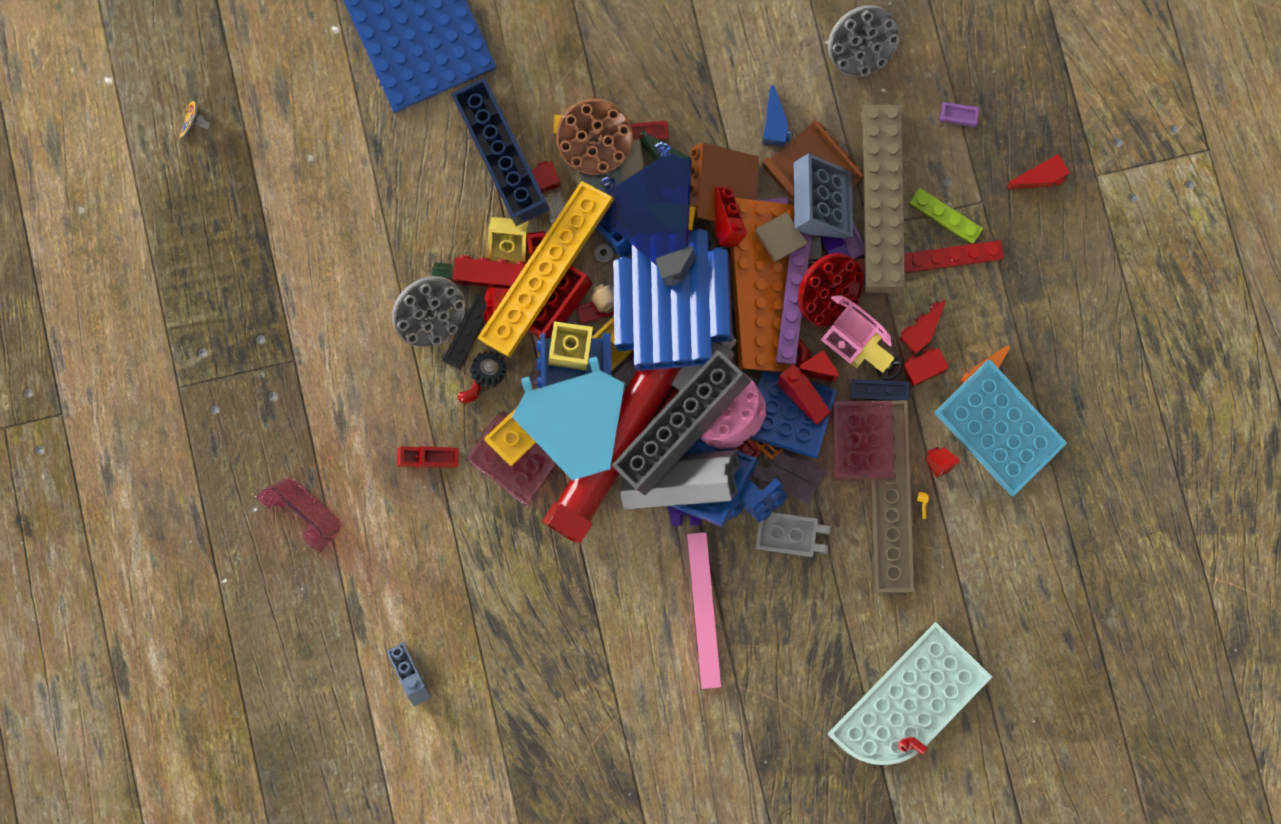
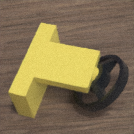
(879, 359)

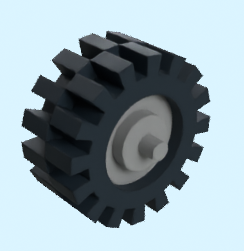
(488, 369)

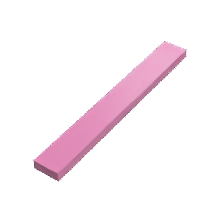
(704, 610)

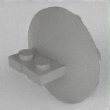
(863, 40)
(428, 311)

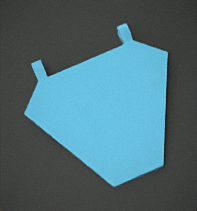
(574, 420)

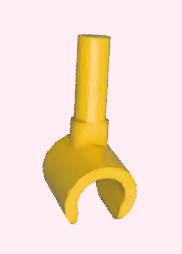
(923, 497)

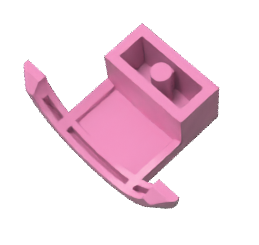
(852, 330)

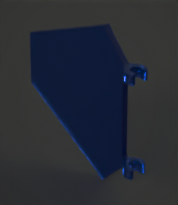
(653, 205)

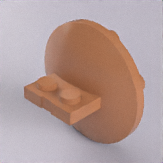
(594, 136)

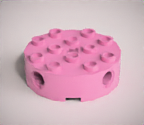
(738, 420)

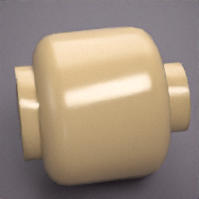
(604, 298)

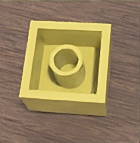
(570, 346)

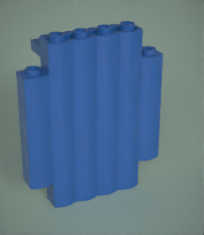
(674, 322)

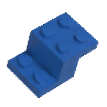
(759, 502)

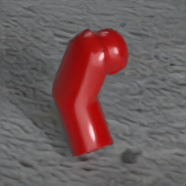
(804, 352)
(470, 395)
(911, 743)

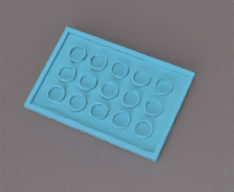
(1000, 427)

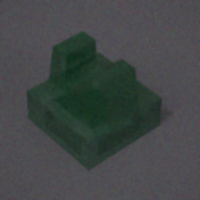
(442, 269)

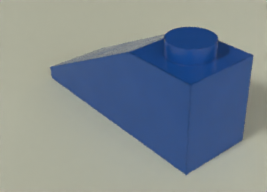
(776, 123)
(616, 241)

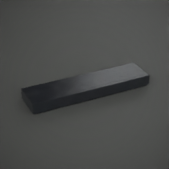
(466, 333)

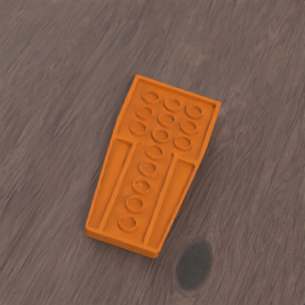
(758, 289)

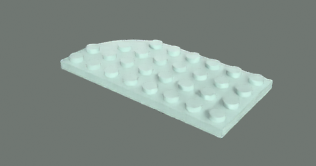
(911, 700)

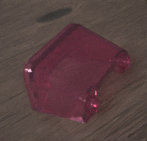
(322, 523)

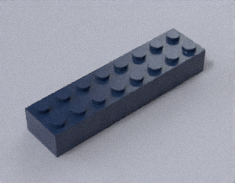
(500, 152)

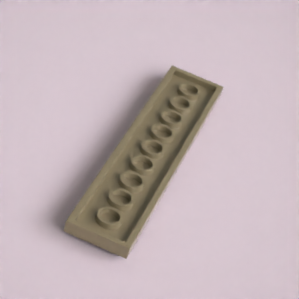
(893, 514)

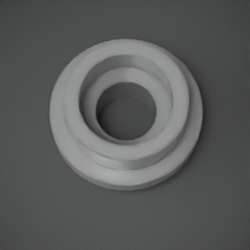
(603, 259)

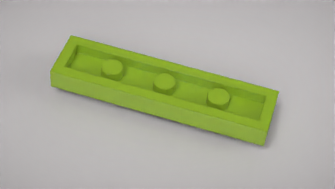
(945, 216)

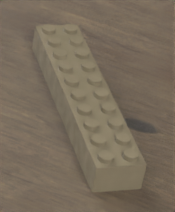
(883, 199)

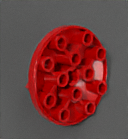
(828, 277)

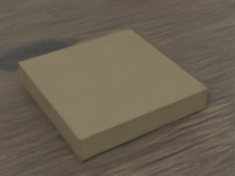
(780, 237)

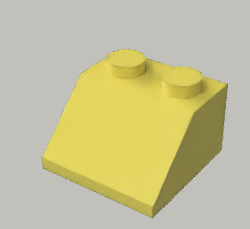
(507, 240)

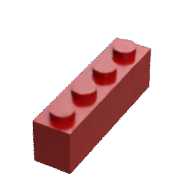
(486, 272)

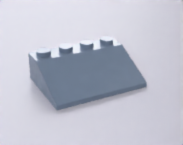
(822, 198)

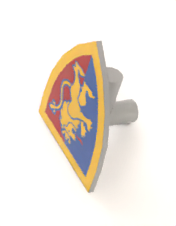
(191, 119)

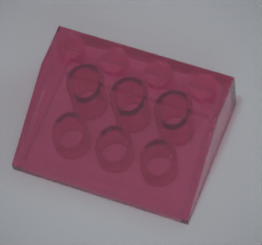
(862, 440)
(524, 477)

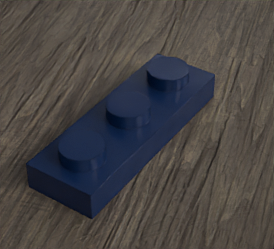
(879, 390)

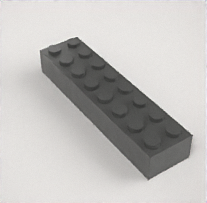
(681, 423)

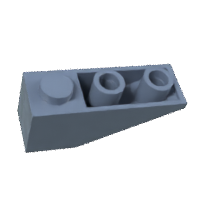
(408, 674)

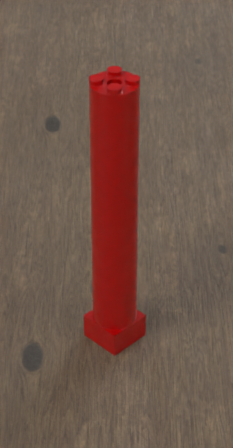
(583, 496)

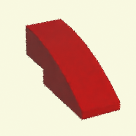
(427, 457)

